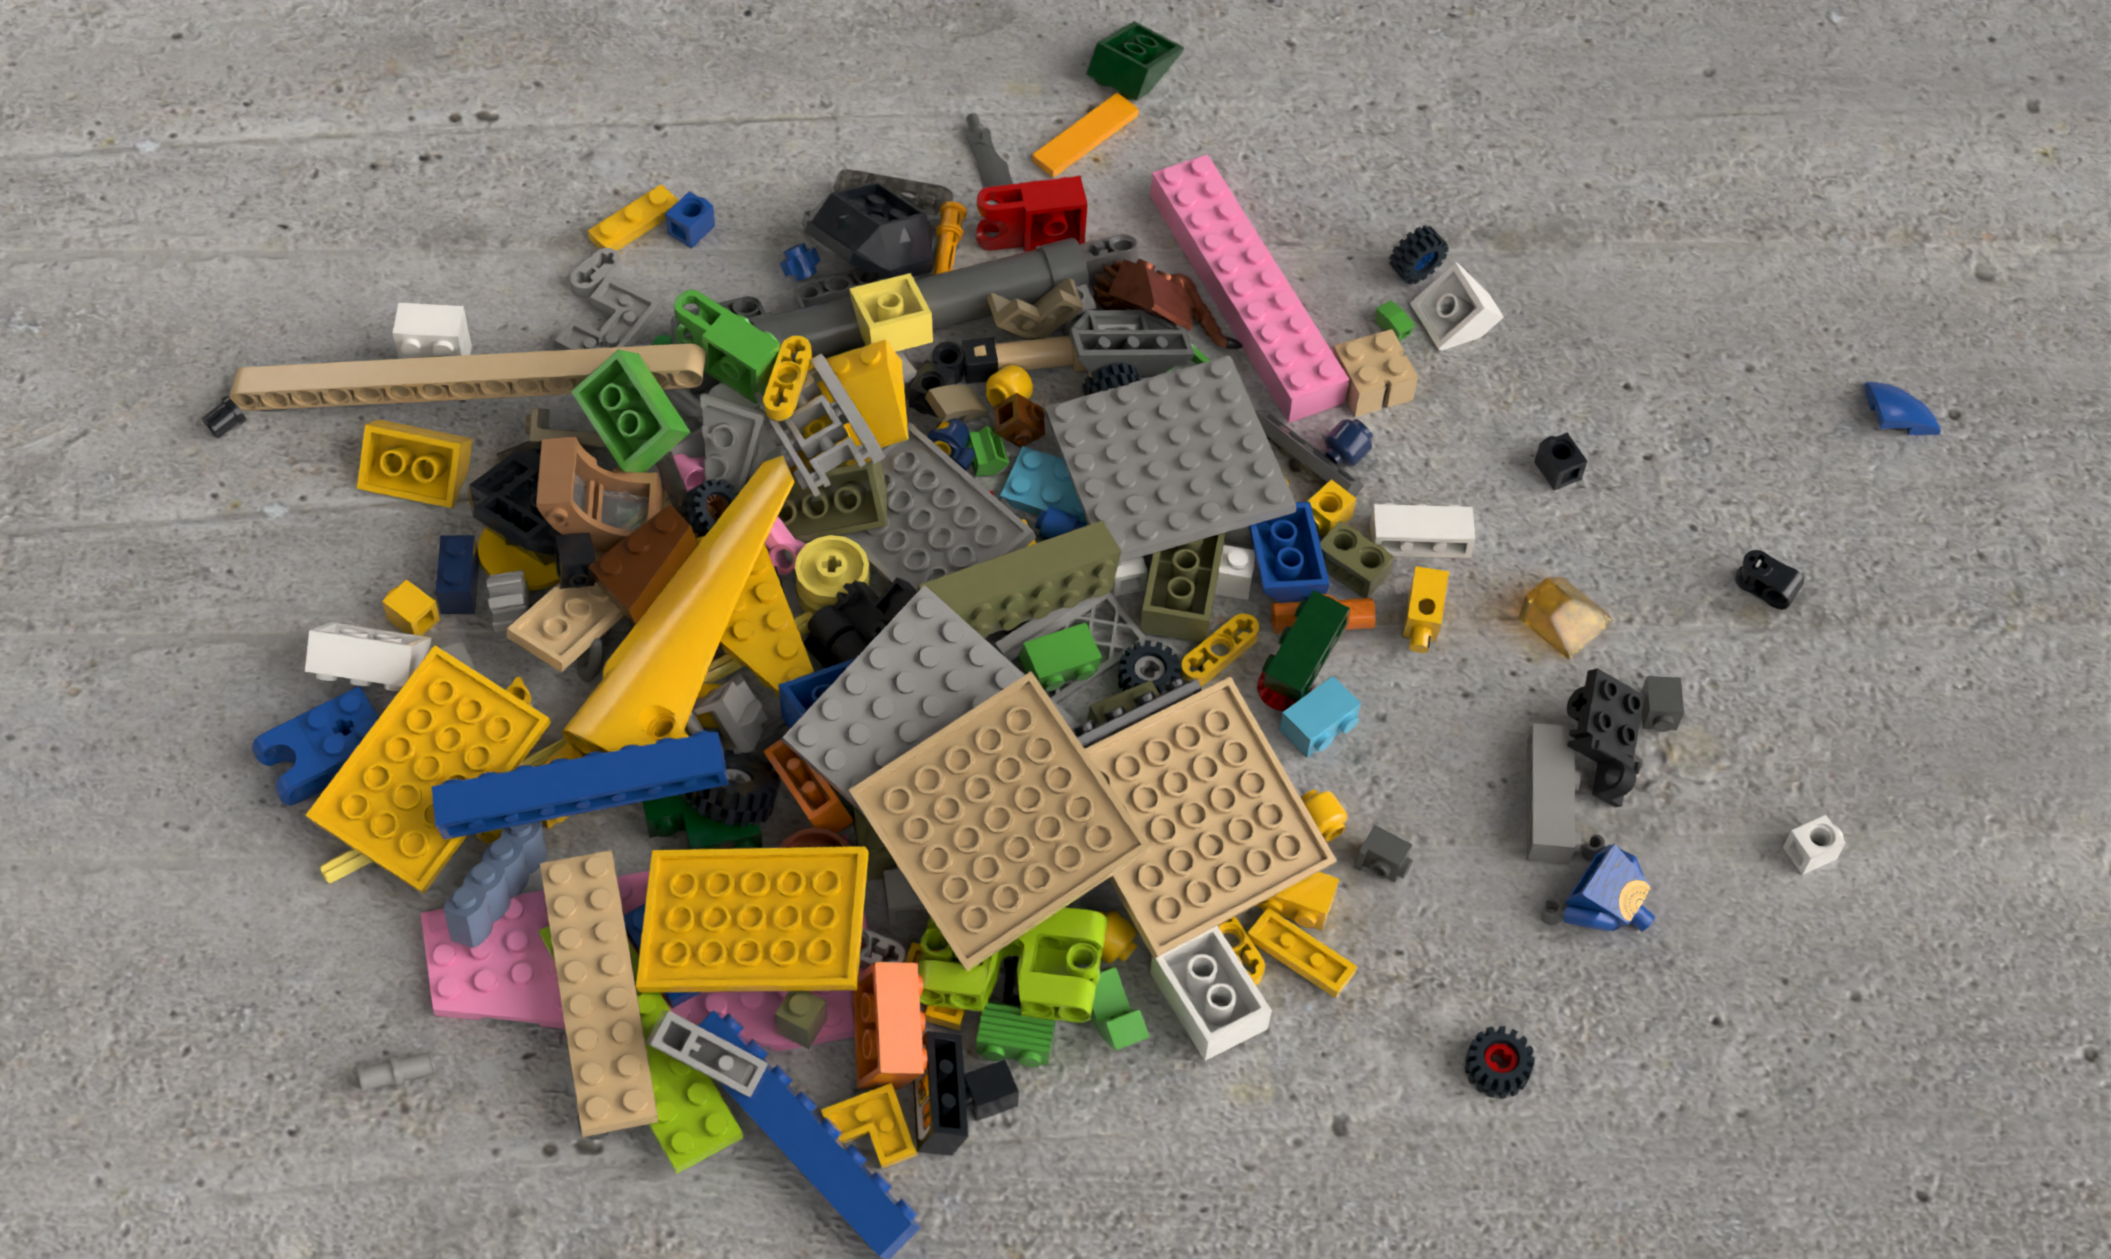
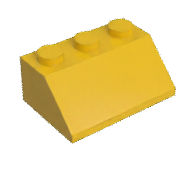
(413, 462)

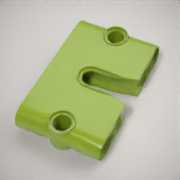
(1046, 970)

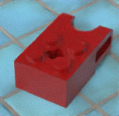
(1032, 213)

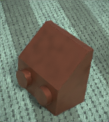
(1151, 291)

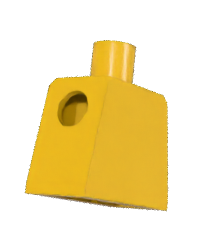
(1425, 607)

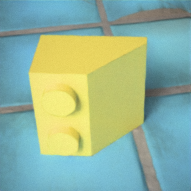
(893, 312)

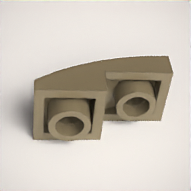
(956, 402)

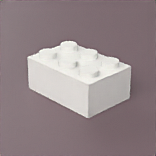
(364, 654)
(1211, 993)

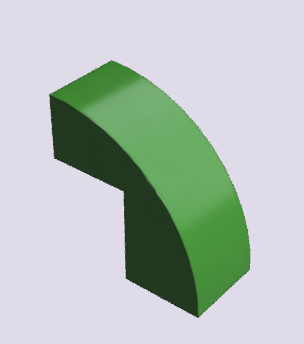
(1112, 1013)

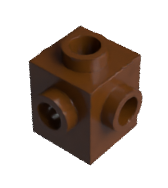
(1019, 420)

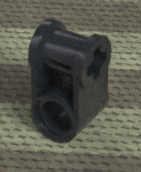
(1770, 581)

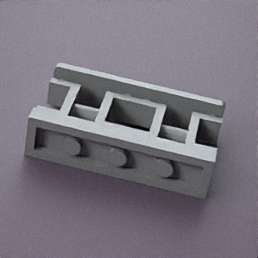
(839, 412)

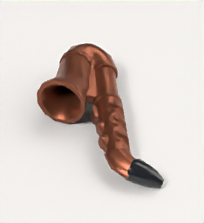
(1203, 314)

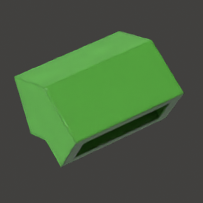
(989, 452)

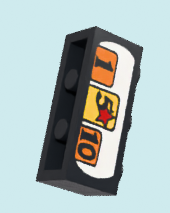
(941, 1096)

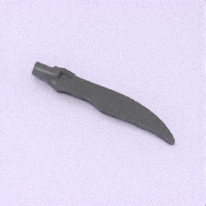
(991, 165)

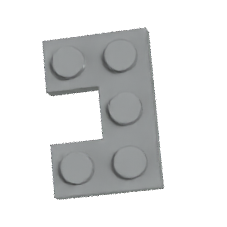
(630, 313)

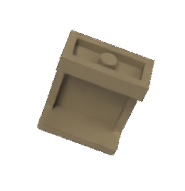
(538, 427)

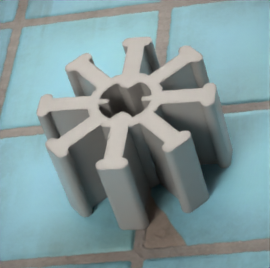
(507, 600)

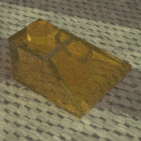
(1563, 615)

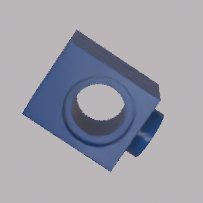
(690, 219)

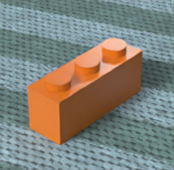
(808, 789)

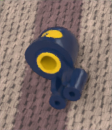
(953, 439)

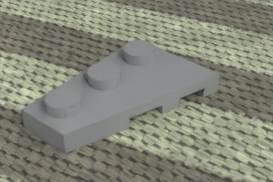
(730, 440)

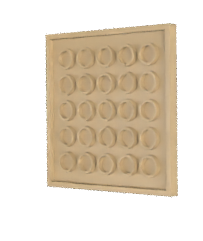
(1215, 815)
(999, 820)

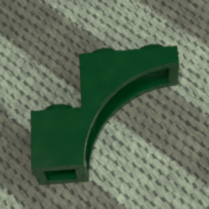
(674, 814)

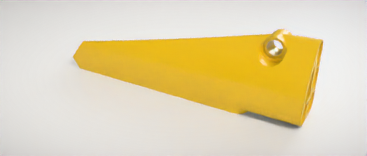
(666, 656)

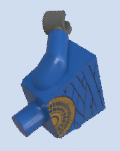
(1606, 893)

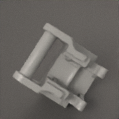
(735, 713)

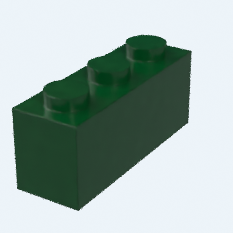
(1305, 646)

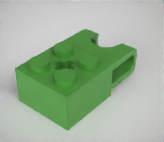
(734, 348)

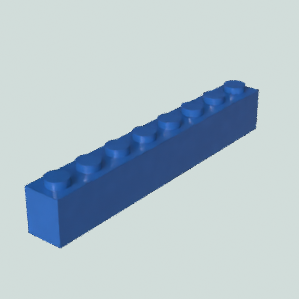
(579, 785)
(818, 1151)

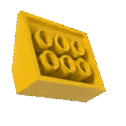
(876, 388)

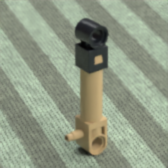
(983, 357)

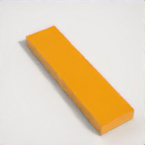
(1085, 135)

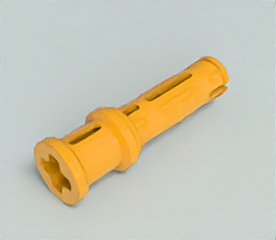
(948, 235)

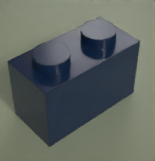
(457, 574)

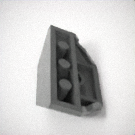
(1129, 338)

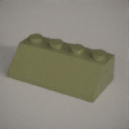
(848, 505)

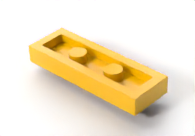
(633, 219)
(1302, 952)

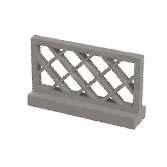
(1061, 619)

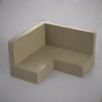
(1040, 318)

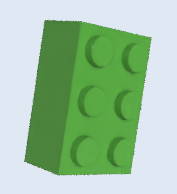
(630, 411)

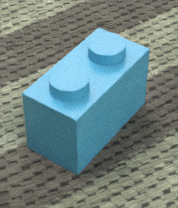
(1320, 717)

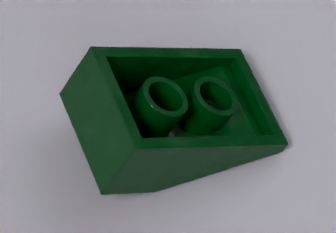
(1133, 60)

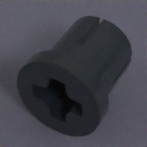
(223, 417)

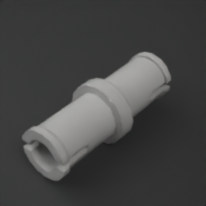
(396, 1070)

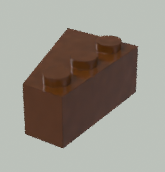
(644, 562)

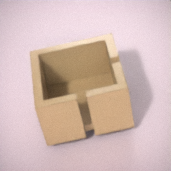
(1369, 366)

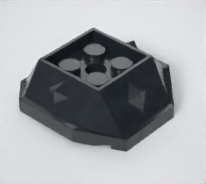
(874, 231)
(507, 505)

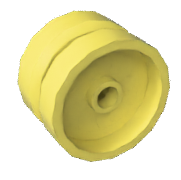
(825, 568)

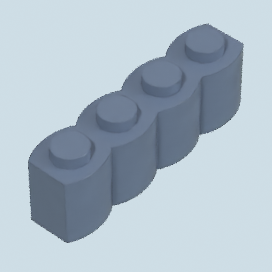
(494, 882)

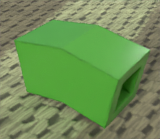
(1393, 317)

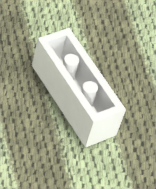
(1423, 530)

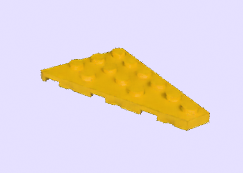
(764, 629)

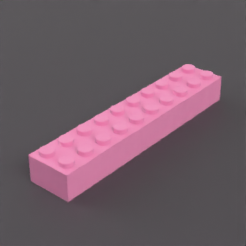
(1249, 289)

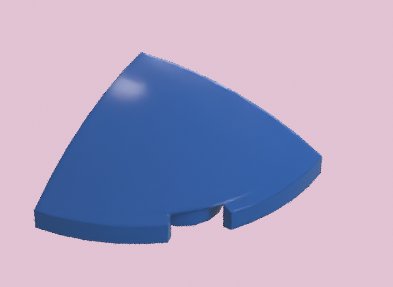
(1900, 410)

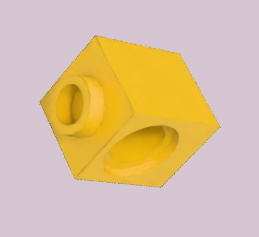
(1337, 502)

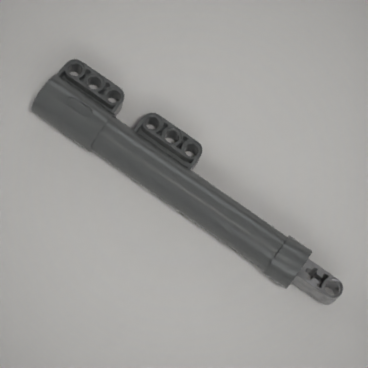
(954, 297)

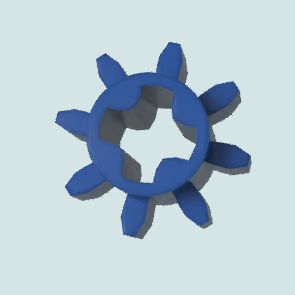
(800, 262)

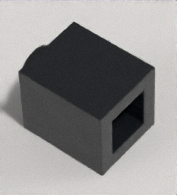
(990, 1090)

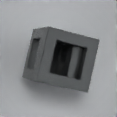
(1385, 855)

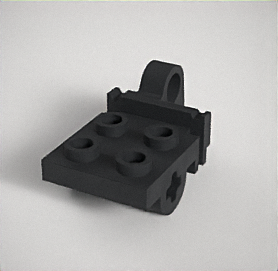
(854, 621)
(1607, 732)

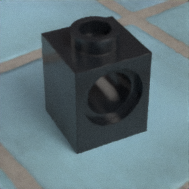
(929, 377)
(1560, 461)
(572, 557)

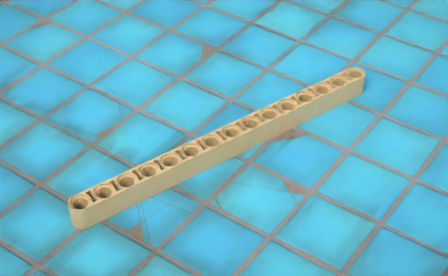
(450, 377)

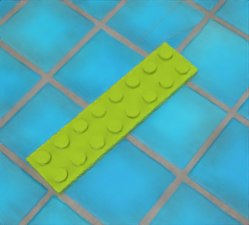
(688, 1105)

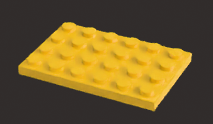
(434, 730)
(753, 920)

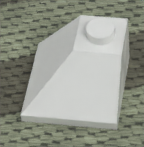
(1456, 309)

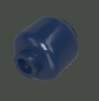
(1348, 442)

